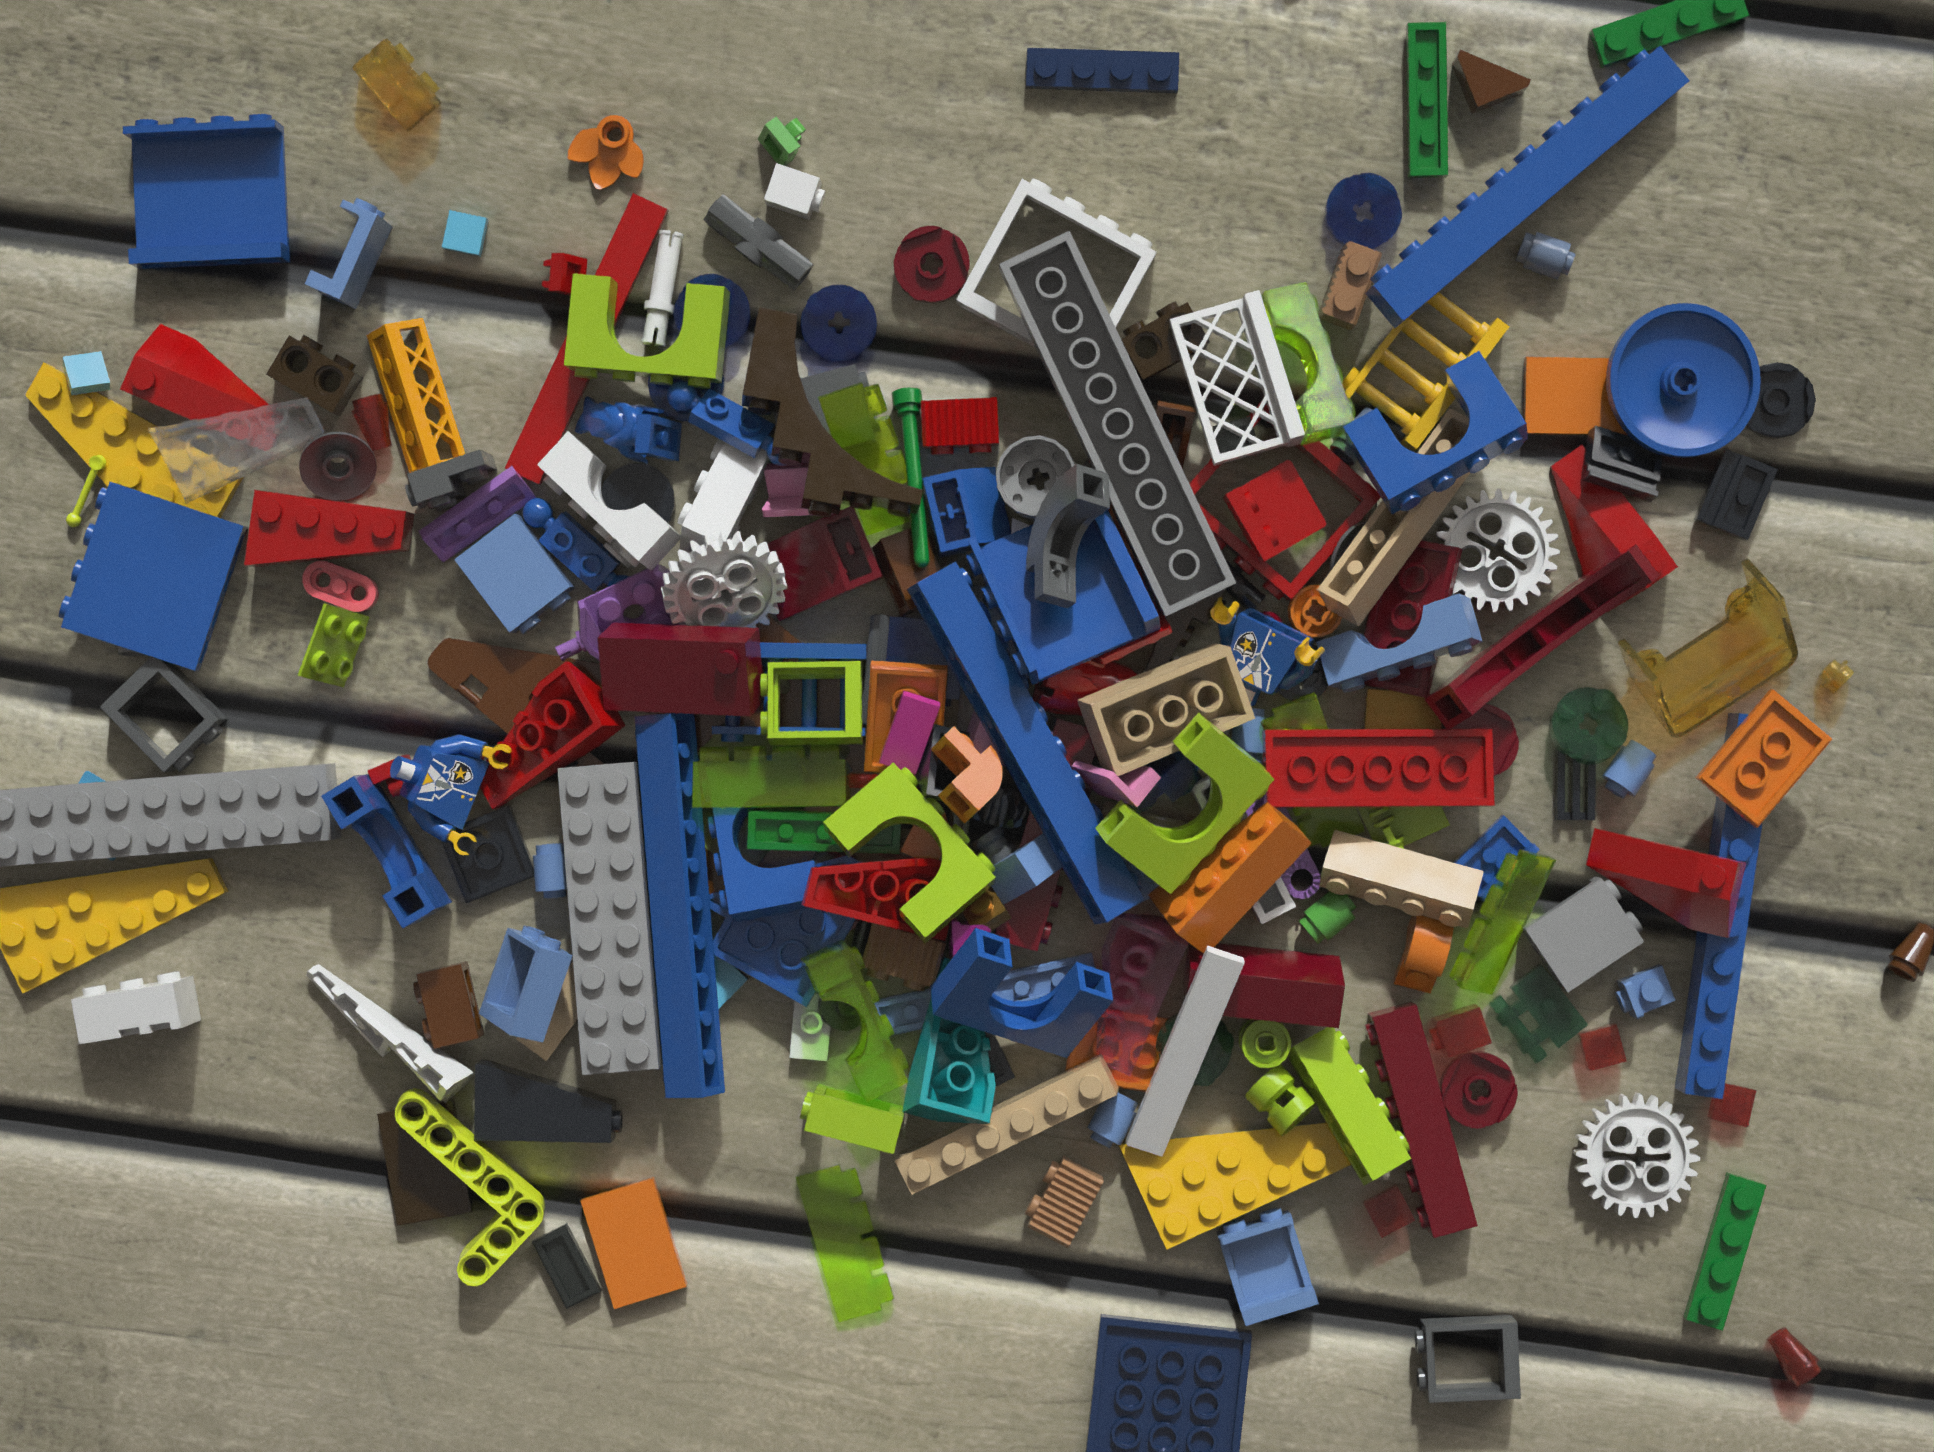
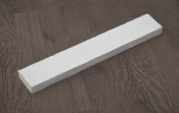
(1185, 1050)

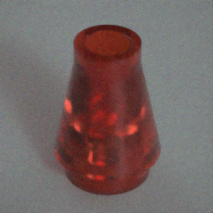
(373, 420)
(1794, 1358)

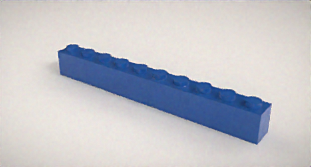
(1527, 186)
(1025, 742)
(679, 907)
(1718, 962)

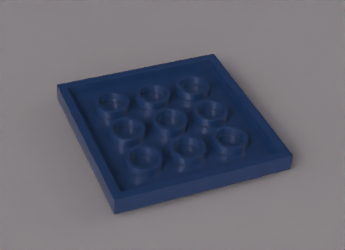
(1167, 1386)

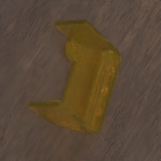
(1721, 663)

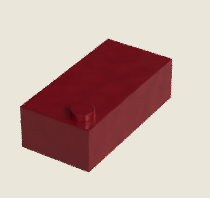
(680, 669)
(1280, 985)

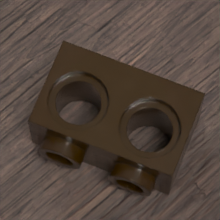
(1158, 333)
(311, 381)

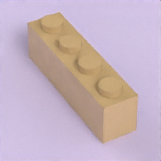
(1400, 879)

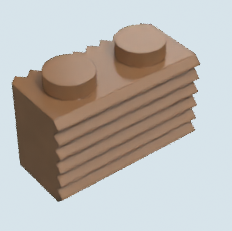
(1348, 285)
(902, 956)
(1064, 1200)

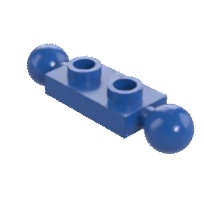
(724, 419)
(573, 545)

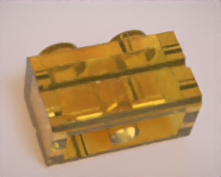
(397, 84)

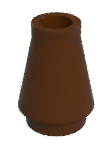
(1913, 953)

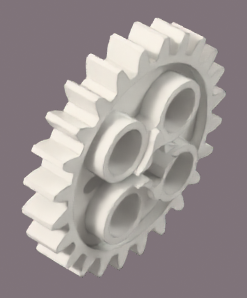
(1515, 521)
(723, 590)
(1633, 1188)

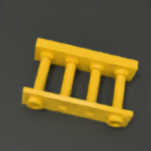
(1437, 396)

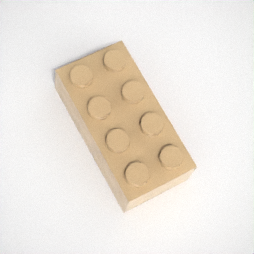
(1144, 714)

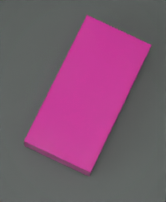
(909, 731)

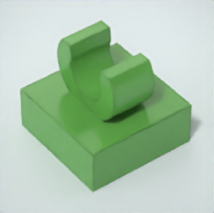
(781, 140)

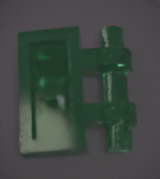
(1547, 1006)

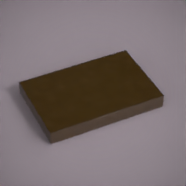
(418, 1181)

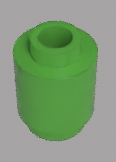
(1328, 916)

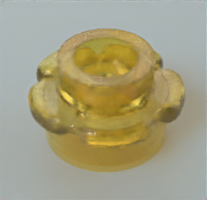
(1835, 675)

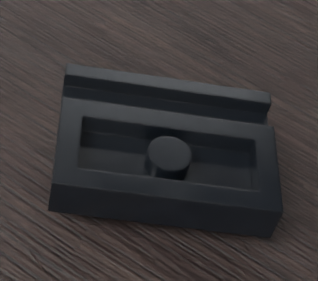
(1621, 464)
(1735, 494)

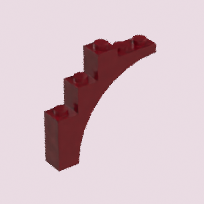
(1539, 635)

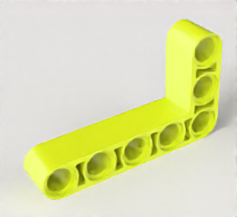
(478, 1179)

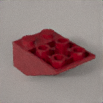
(824, 561)

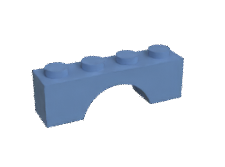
(1443, 629)

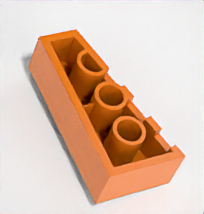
(1232, 877)

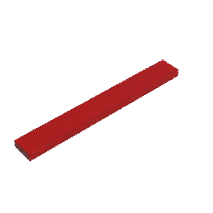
(561, 388)

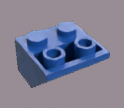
(964, 507)

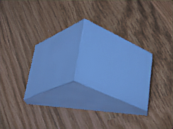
(1024, 869)

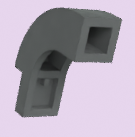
(1058, 529)

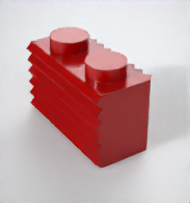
(960, 424)

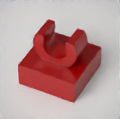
(562, 268)
(382, 773)

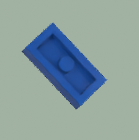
(657, 437)

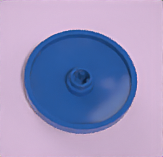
(1683, 380)

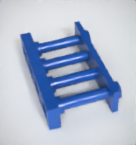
(804, 653)

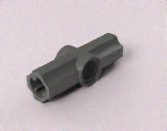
(758, 242)

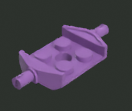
(608, 605)

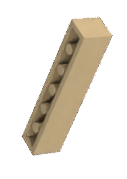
(1389, 538)
(1009, 1124)

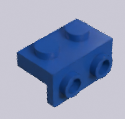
(1490, 850)

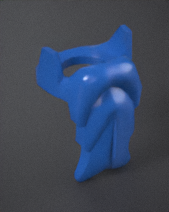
(614, 424)

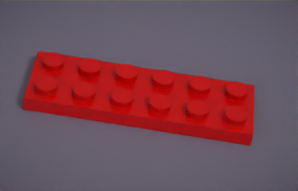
(1379, 768)

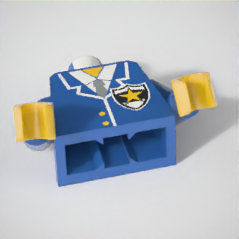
(1265, 650)
(444, 783)

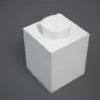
(794, 192)

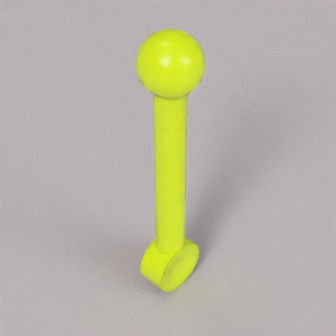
(96, 463)

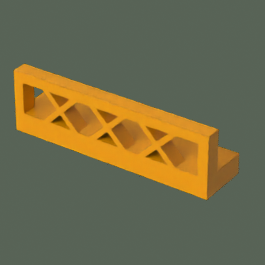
(404, 393)

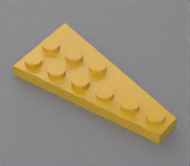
(105, 428)
(76, 919)
(1228, 1174)

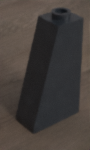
(538, 1109)

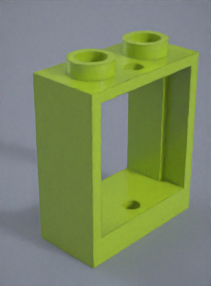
(770, 688)
(852, 1118)

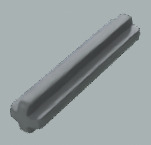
(876, 652)

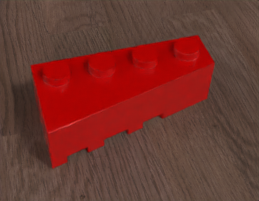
(314, 529)

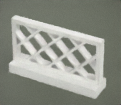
(1269, 371)

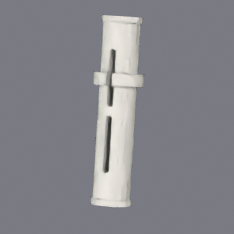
(662, 289)

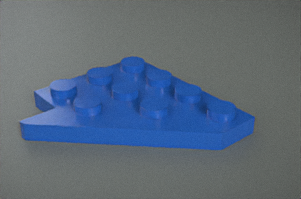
(774, 944)

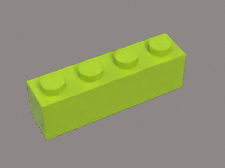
(1349, 1105)

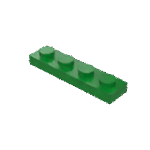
(1663, 27)
(1427, 100)
(806, 833)
(1724, 1251)

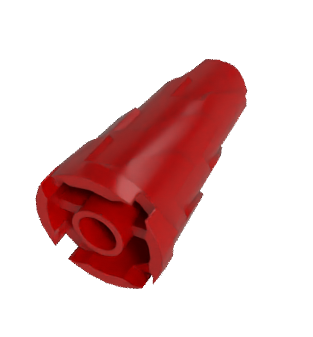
(1062, 691)

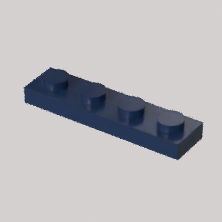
(1102, 70)

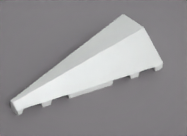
(385, 1033)

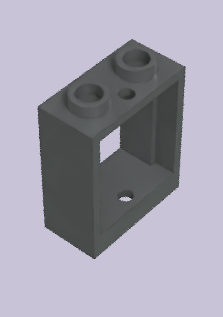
(137, 687)
(1508, 1360)

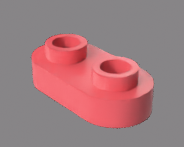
(341, 586)

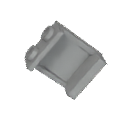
(1584, 934)

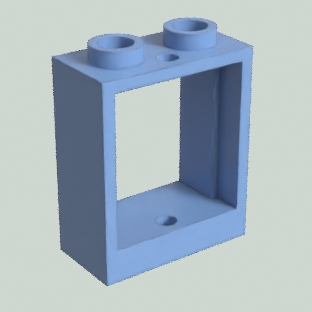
(525, 983)

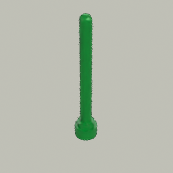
(908, 405)

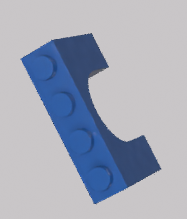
(1406, 476)
(367, 810)
(750, 889)
(1047, 1023)

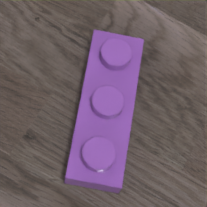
(477, 514)

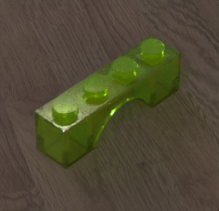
(1297, 326)
(873, 1062)

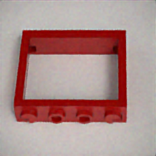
(1246, 558)

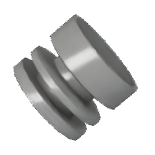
(1018, 467)

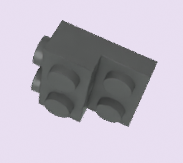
(442, 483)

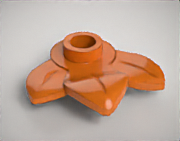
(606, 157)

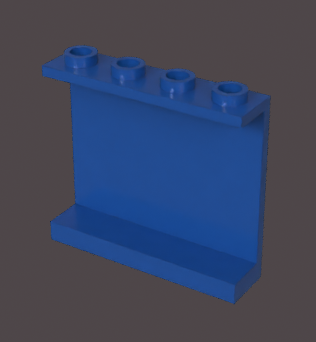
(209, 192)
(152, 576)
(1048, 638)

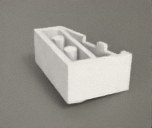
(721, 495)
(135, 1008)

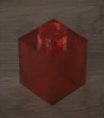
(1459, 1031)

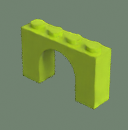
(693, 356)
(895, 800)
(1173, 853)

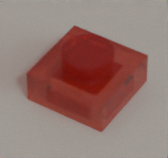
(1601, 1047)
(1734, 1106)
(1388, 1211)

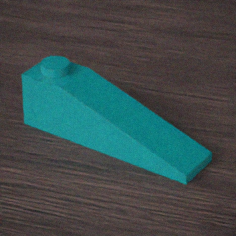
(950, 1072)

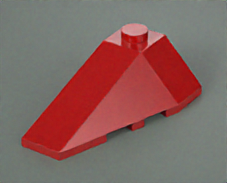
(186, 378)
(1603, 520)
(553, 731)
(1680, 882)
(871, 889)

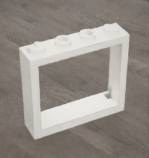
(1072, 211)

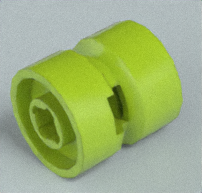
(1264, 1042)
(1271, 1089)

